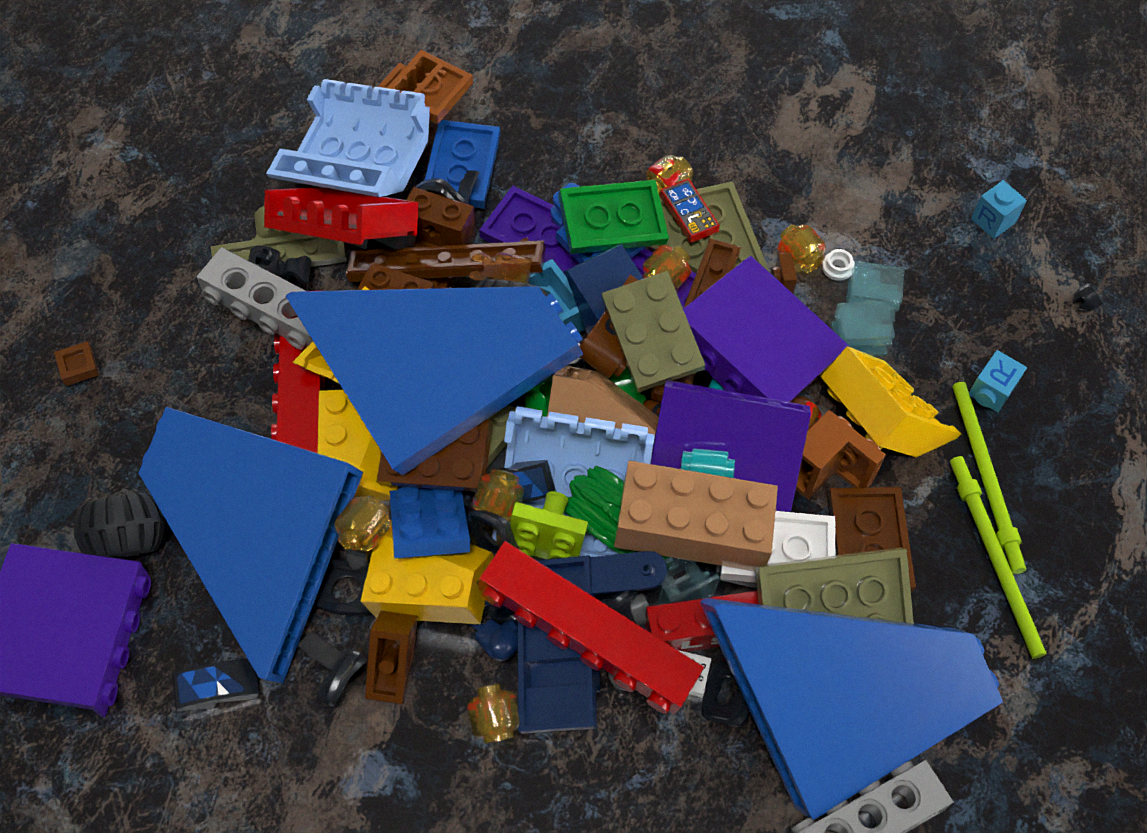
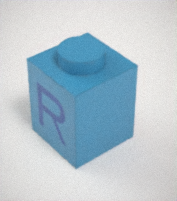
(998, 209)
(997, 381)

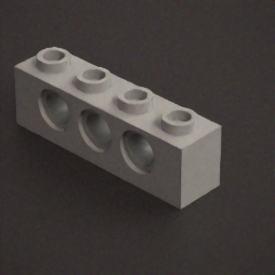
(229, 271)
(917, 783)

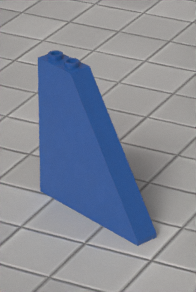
(436, 358)
(252, 525)
(848, 692)

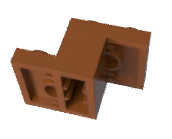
(435, 78)
(837, 448)

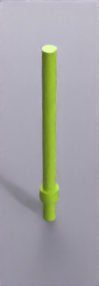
(970, 492)
(1007, 534)

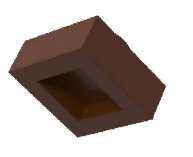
(785, 271)
(76, 363)

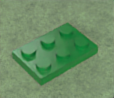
(613, 215)

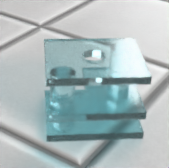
(876, 283)
(865, 326)
(688, 587)

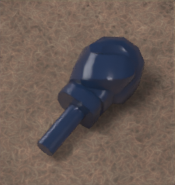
(497, 640)

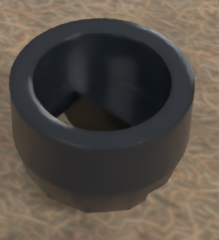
(1088, 297)

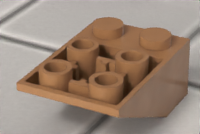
(594, 396)

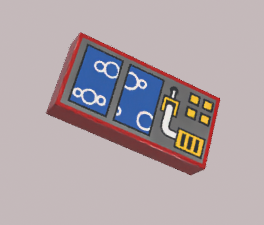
(689, 210)

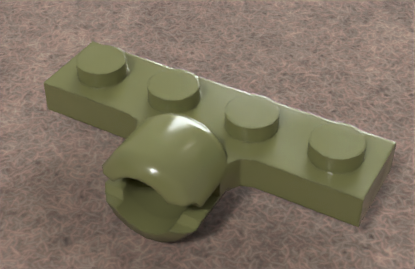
(289, 244)

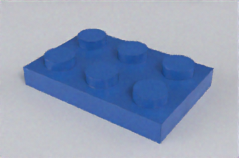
(464, 148)
(428, 522)

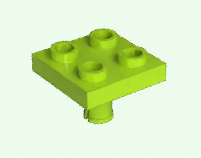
(547, 530)

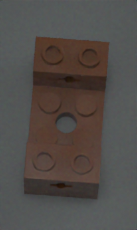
(439, 224)

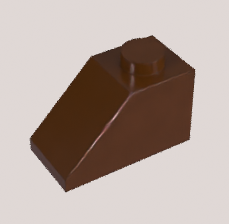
(390, 656)

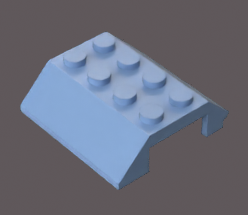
(358, 140)
(572, 450)

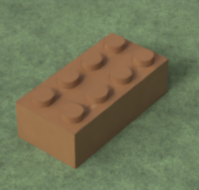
(696, 516)

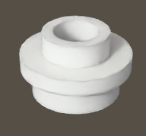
(838, 258)

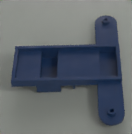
(553, 682)

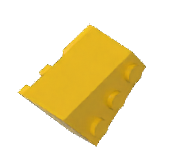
(884, 404)
(347, 439)
(426, 586)

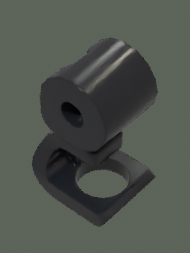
(270, 260)

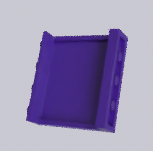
(760, 335)
(758, 433)
(67, 625)

